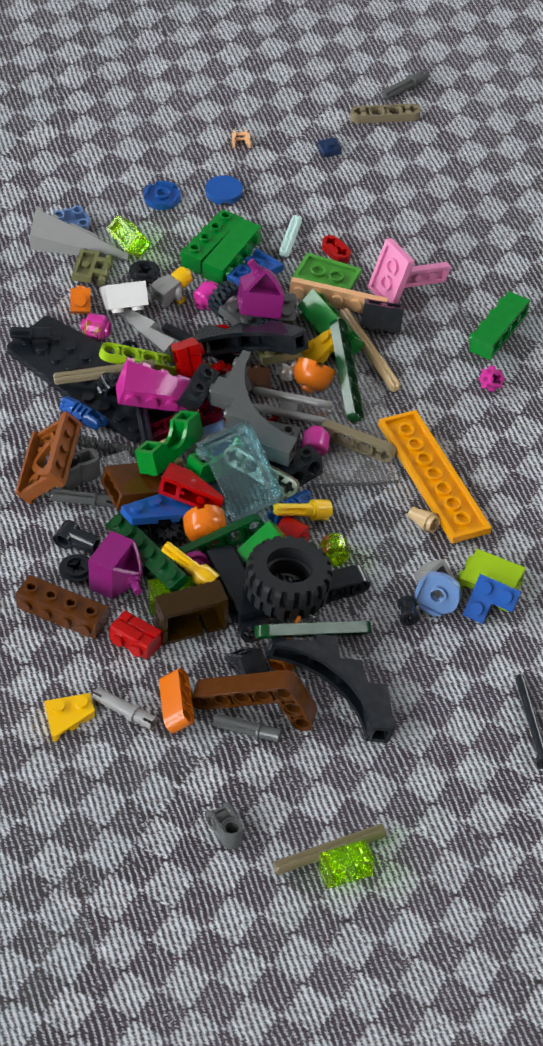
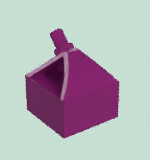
(260, 293)
(115, 567)

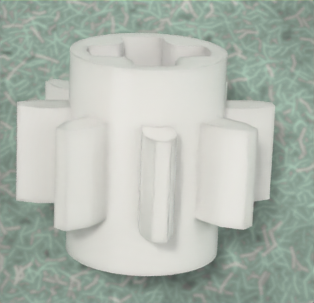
(286, 370)

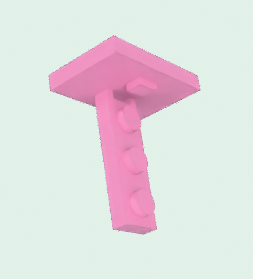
(396, 271)

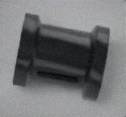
(408, 610)

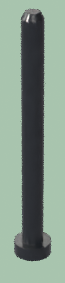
(531, 718)

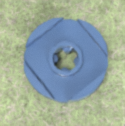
(438, 581)

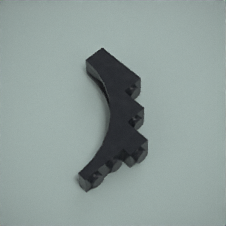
(267, 337)
(347, 676)

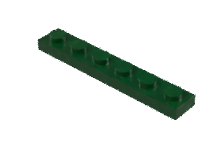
(150, 554)

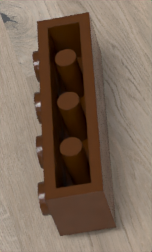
(62, 607)

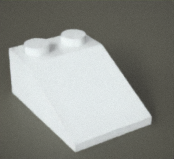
(124, 295)

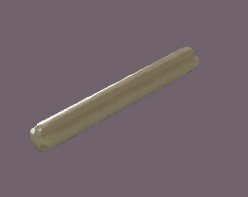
(92, 373)
(312, 855)

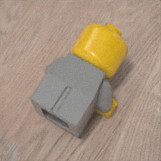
(170, 286)

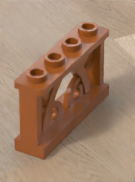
(61, 441)

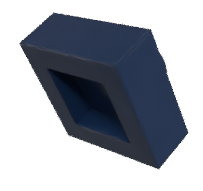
(329, 147)

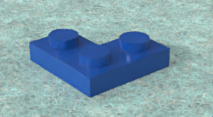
(490, 592)

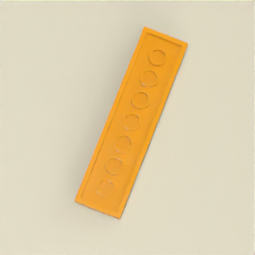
(434, 476)

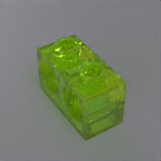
(128, 236)
(346, 864)

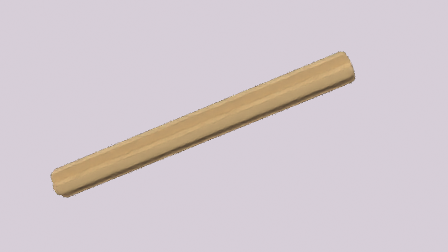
(372, 353)

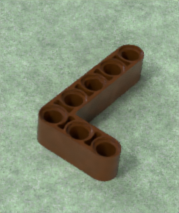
(258, 689)

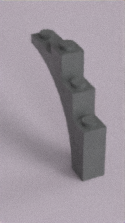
(232, 396)

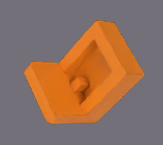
(80, 300)

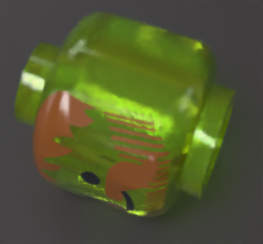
(336, 548)

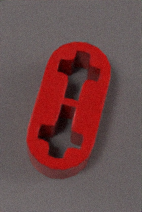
(338, 252)

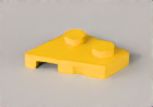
(320, 347)
(68, 713)

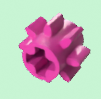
(491, 378)

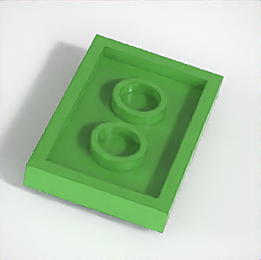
(327, 271)

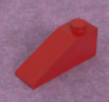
(188, 488)

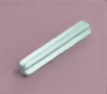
(290, 236)

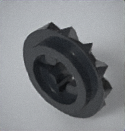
(146, 266)
(174, 536)
(71, 563)

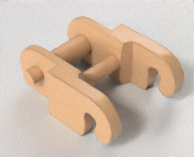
(246, 138)

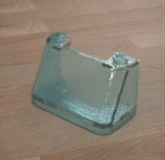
(241, 470)

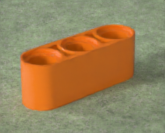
(176, 700)

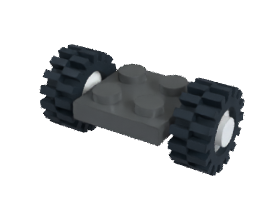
(224, 305)

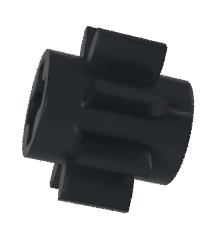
(107, 384)

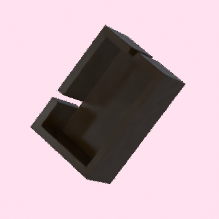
(178, 611)

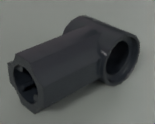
(71, 535)

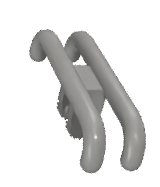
(291, 405)

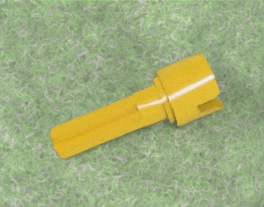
(316, 509)
(200, 573)

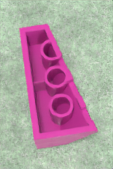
(149, 388)

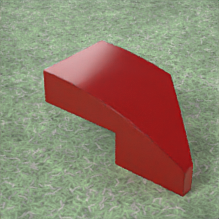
(221, 367)

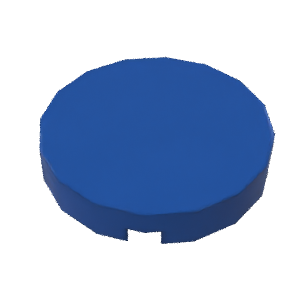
(223, 189)
(162, 195)

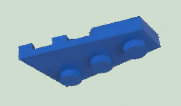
(261, 259)
(153, 509)

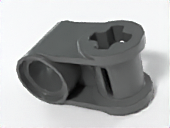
(226, 826)

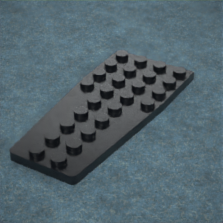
(75, 351)

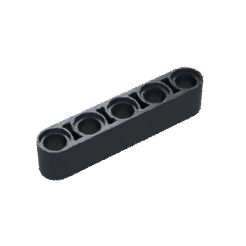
(346, 583)

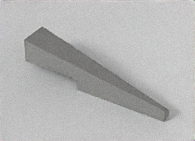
(56, 236)
(149, 329)

